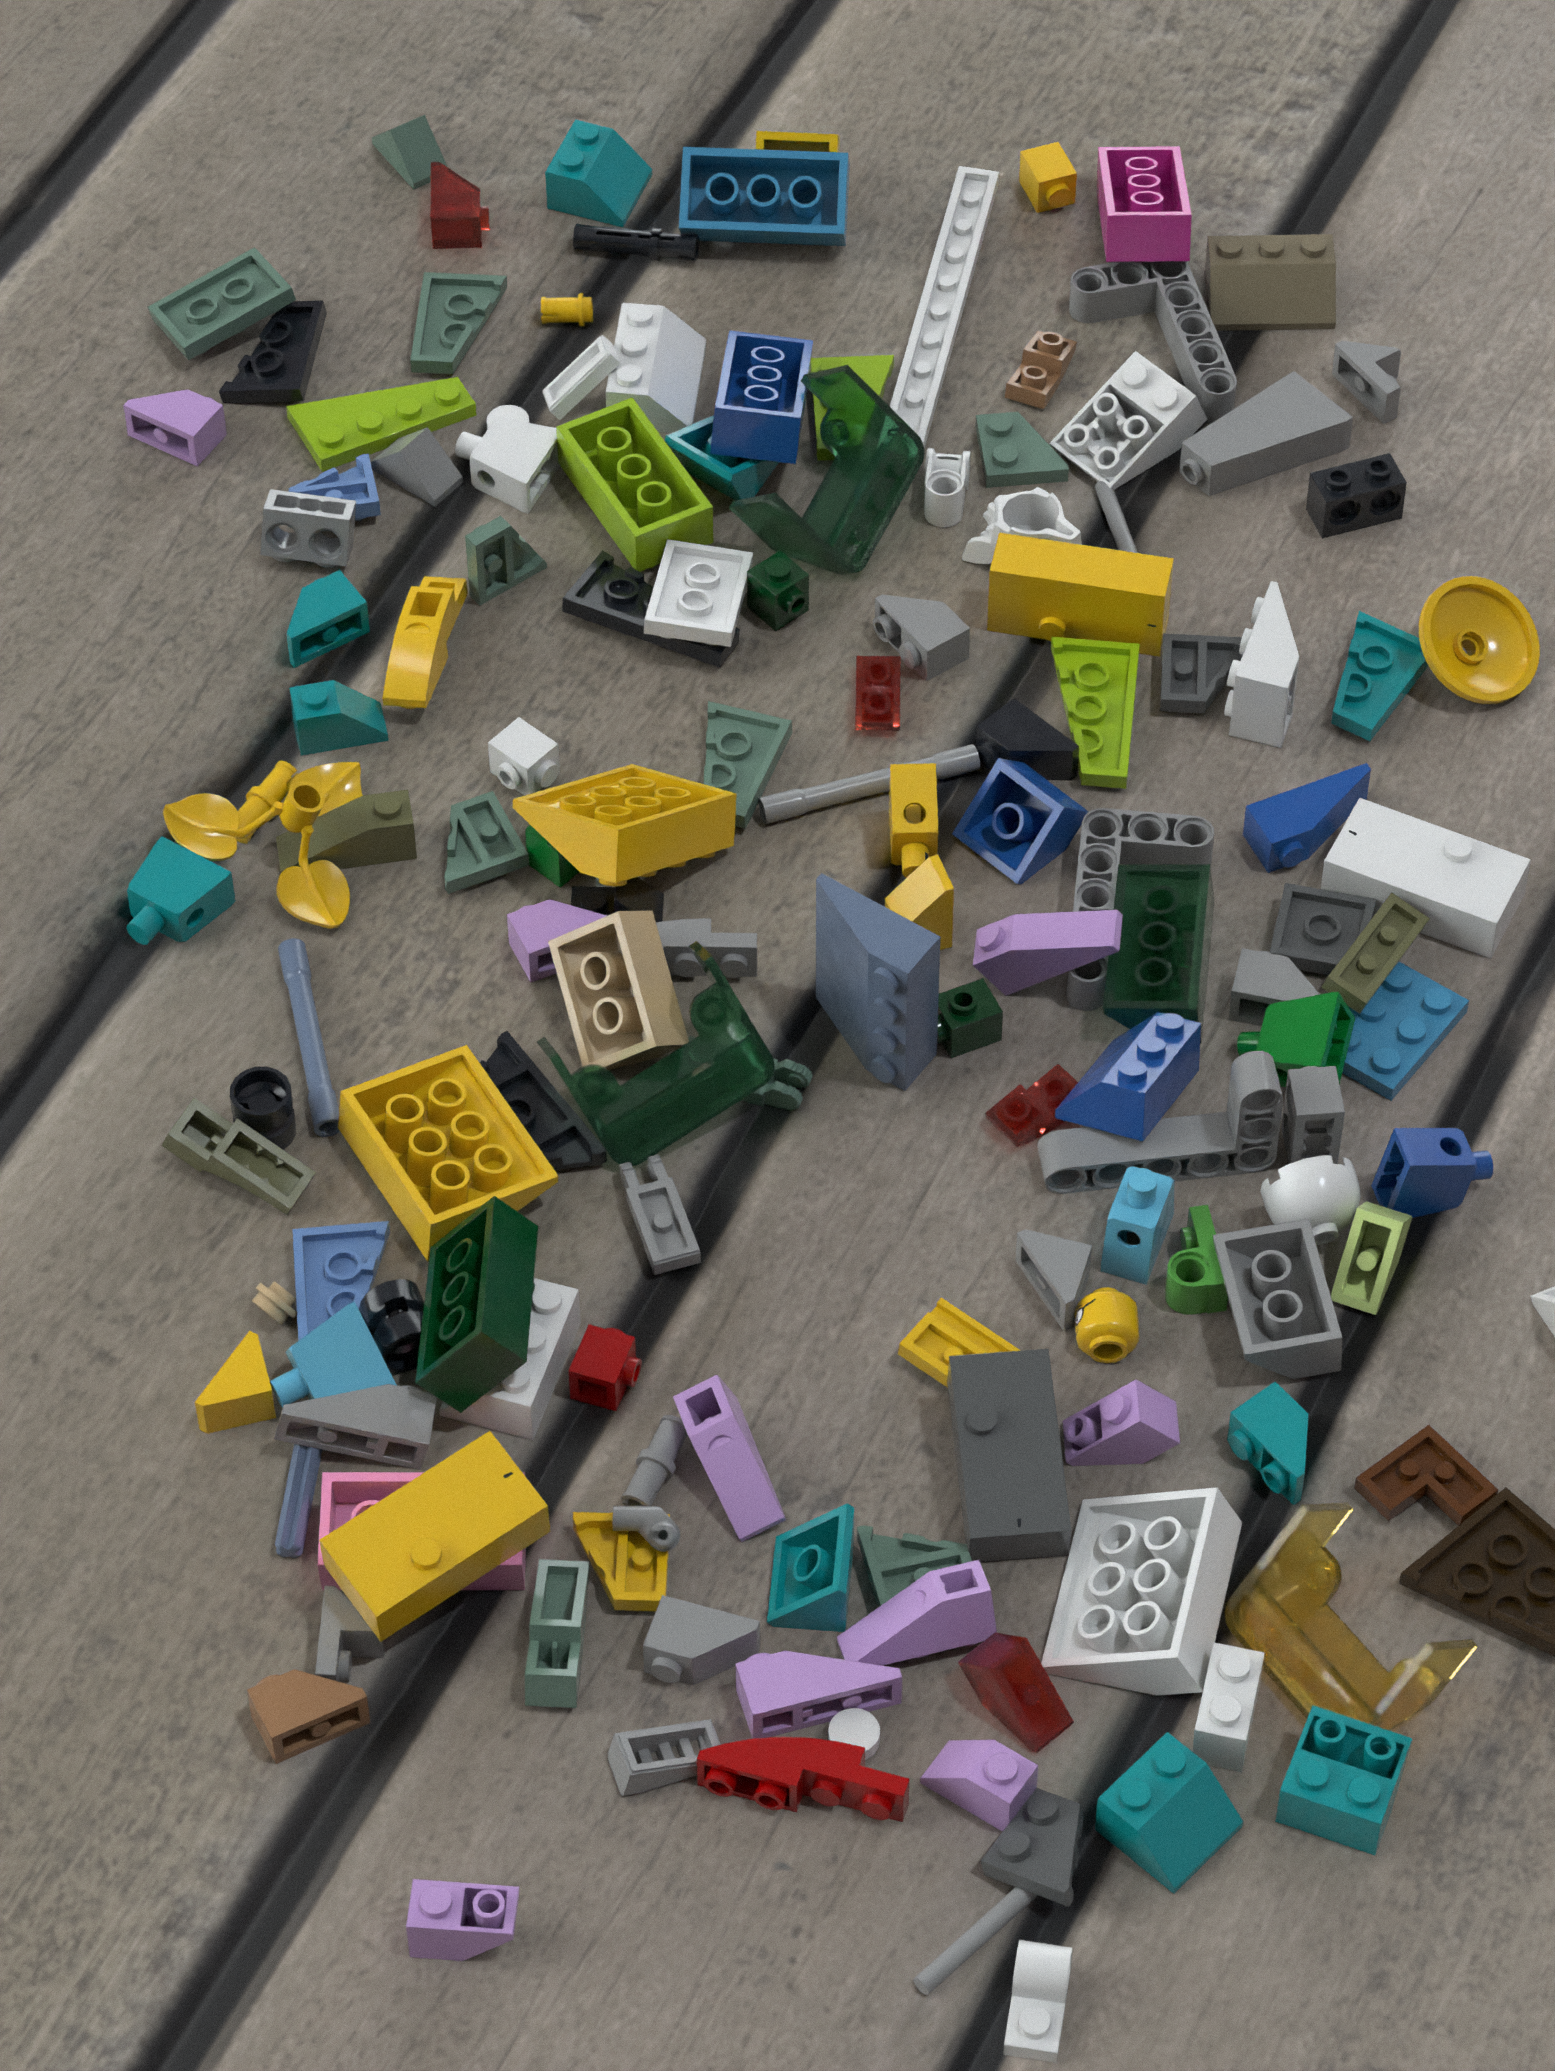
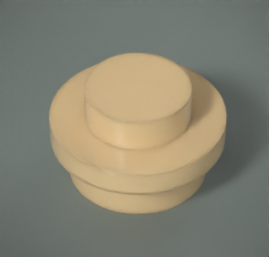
(275, 1302)

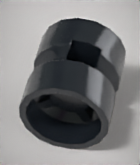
(265, 1103)
(395, 1322)

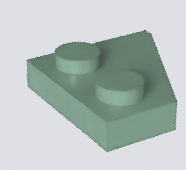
(498, 560)

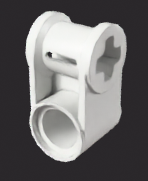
(945, 487)

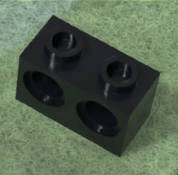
(1356, 495)

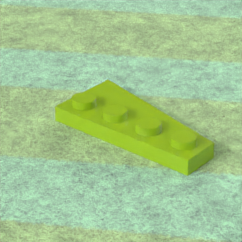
(371, 421)
(1098, 701)

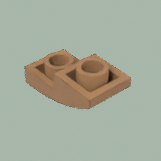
(1041, 369)

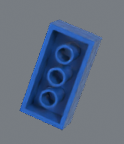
(761, 397)

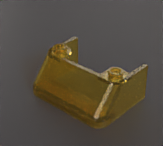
(1308, 1646)

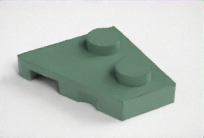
(1016, 452)
(481, 843)
(898, 1562)

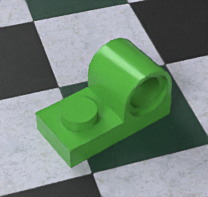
(1196, 1264)

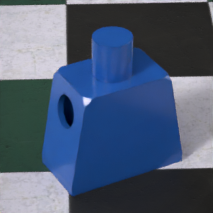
(1428, 1170)

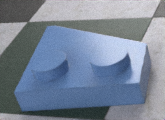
(352, 484)

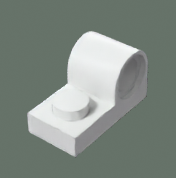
(1038, 2001)

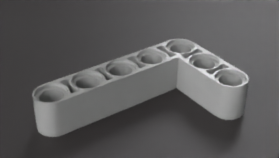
(1172, 293)
(1126, 838)
(1178, 1147)

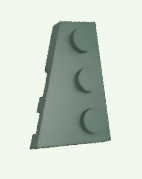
(743, 753)

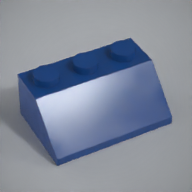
(1136, 1077)

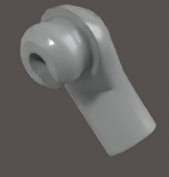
(650, 1522)

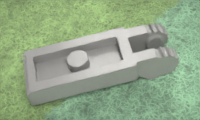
(660, 1218)

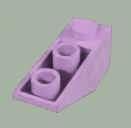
(729, 1456)
(929, 1616)

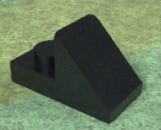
(633, 896)

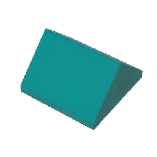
(730, 475)
(813, 1573)

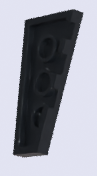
(620, 602)

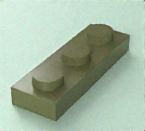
(1376, 952)

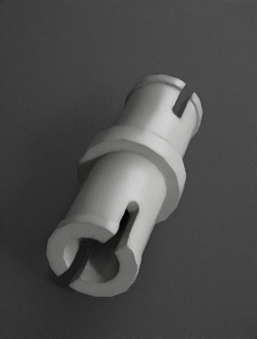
(656, 1462)

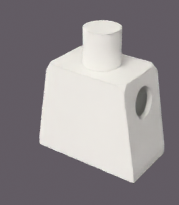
(511, 460)

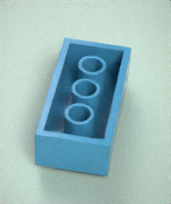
(764, 196)

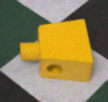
(913, 826)

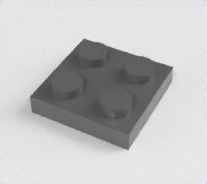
(1318, 926)

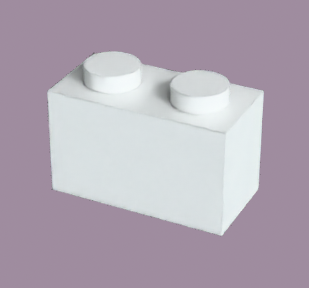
(1228, 1706)

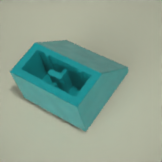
(1343, 1780)

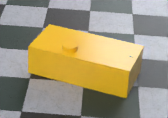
(1078, 592)
(435, 1535)

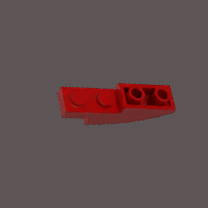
(784, 1769)

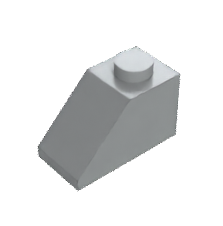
(1264, 980)
(696, 1641)

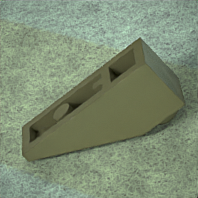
(357, 834)

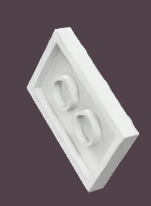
(698, 593)

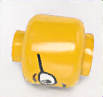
(1107, 1325)

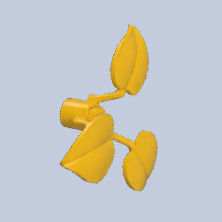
(308, 892)

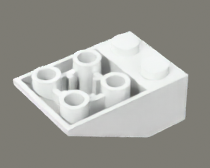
(1130, 423)
(1265, 676)

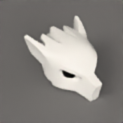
(1021, 514)

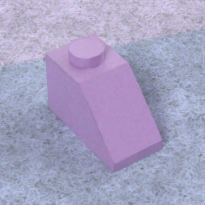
(177, 423)
(536, 925)
(983, 1779)

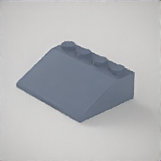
(877, 982)

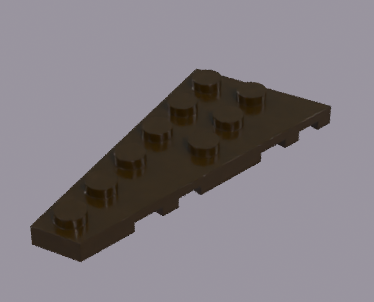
(1495, 1571)

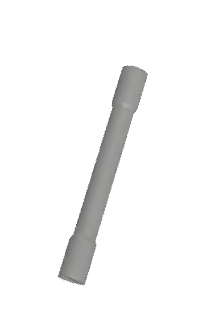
(799, 801)

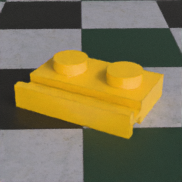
(948, 1333)

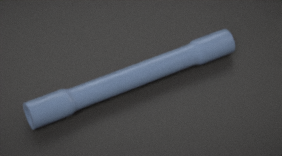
(321, 1096)

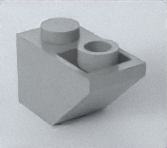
(922, 633)

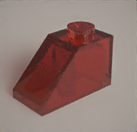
(456, 210)
(1016, 1689)

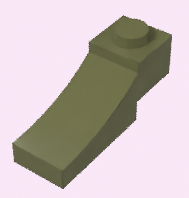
(238, 1155)

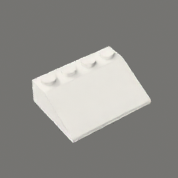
(1144, 1591)

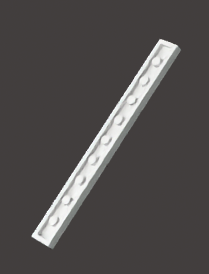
(944, 298)

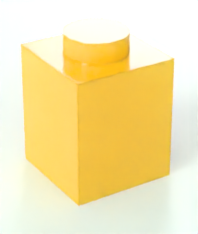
(1047, 177)

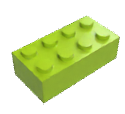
(633, 482)

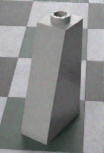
(1265, 436)

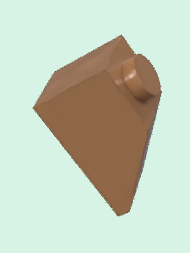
(304, 1711)

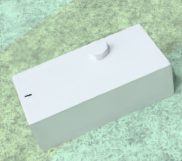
(1449, 877)

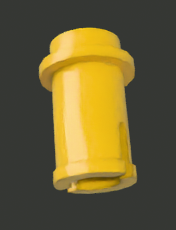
(567, 309)

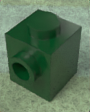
(777, 590)
(968, 1018)

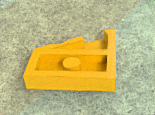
(623, 1561)

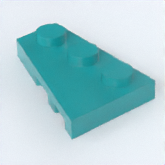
(1377, 675)

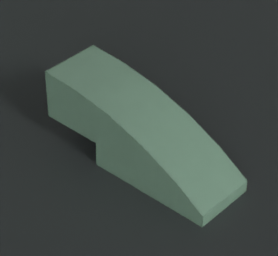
(557, 1633)

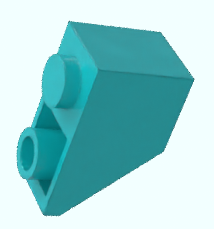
(1273, 1438)

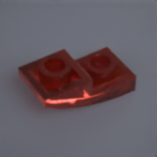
(878, 693)
(1031, 1112)

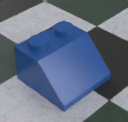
(1019, 820)

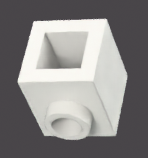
(524, 758)

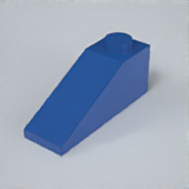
(1300, 820)

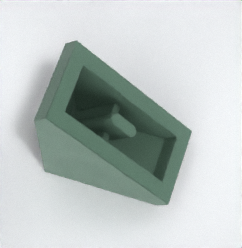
(410, 150)

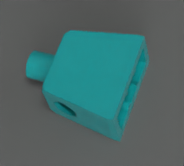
(176, 893)

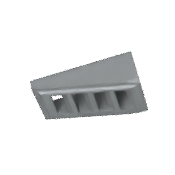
(651, 1774)

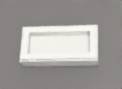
(581, 377)

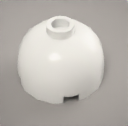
(1316, 1192)

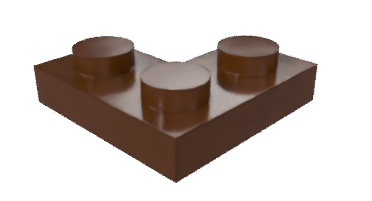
(1429, 1468)

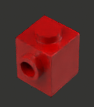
(603, 1367)

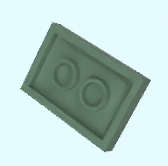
(221, 303)

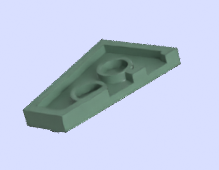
(451, 317)

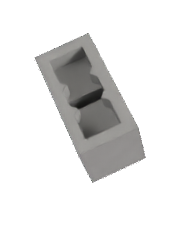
(308, 517)
(1312, 1113)

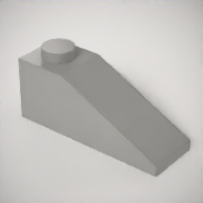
(369, 1423)

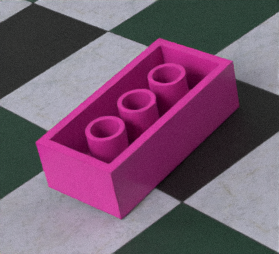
(1143, 204)

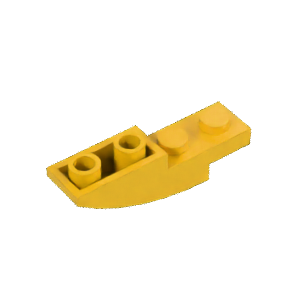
(421, 641)

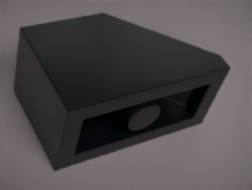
(1025, 737)

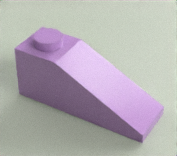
(1043, 945)
(806, 1690)

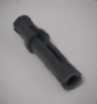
(636, 242)

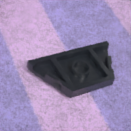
(541, 1108)

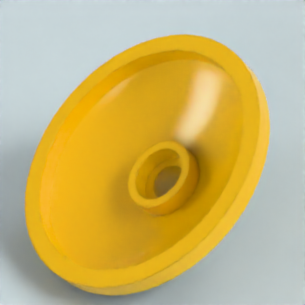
(1491, 628)

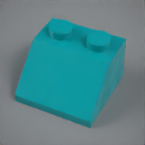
(596, 175)
(1168, 1813)

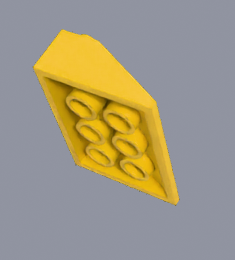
(631, 822)
(441, 1144)

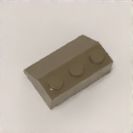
(1271, 282)

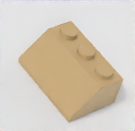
(618, 990)

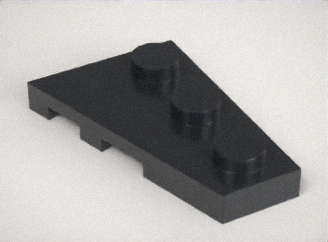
(282, 360)

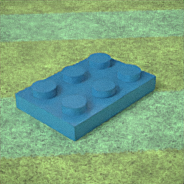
(1400, 1030)

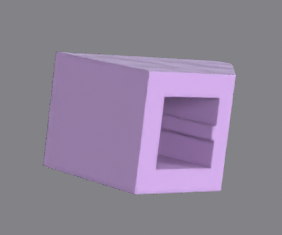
(1122, 1428)
(459, 1918)

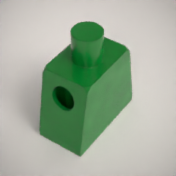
(1303, 1034)

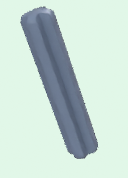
(297, 1501)

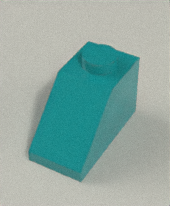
(325, 618)
(335, 717)

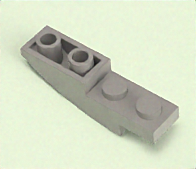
(732, 951)

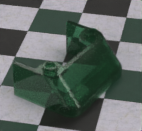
(861, 490)
(680, 1089)

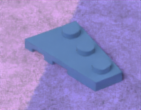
(334, 1268)

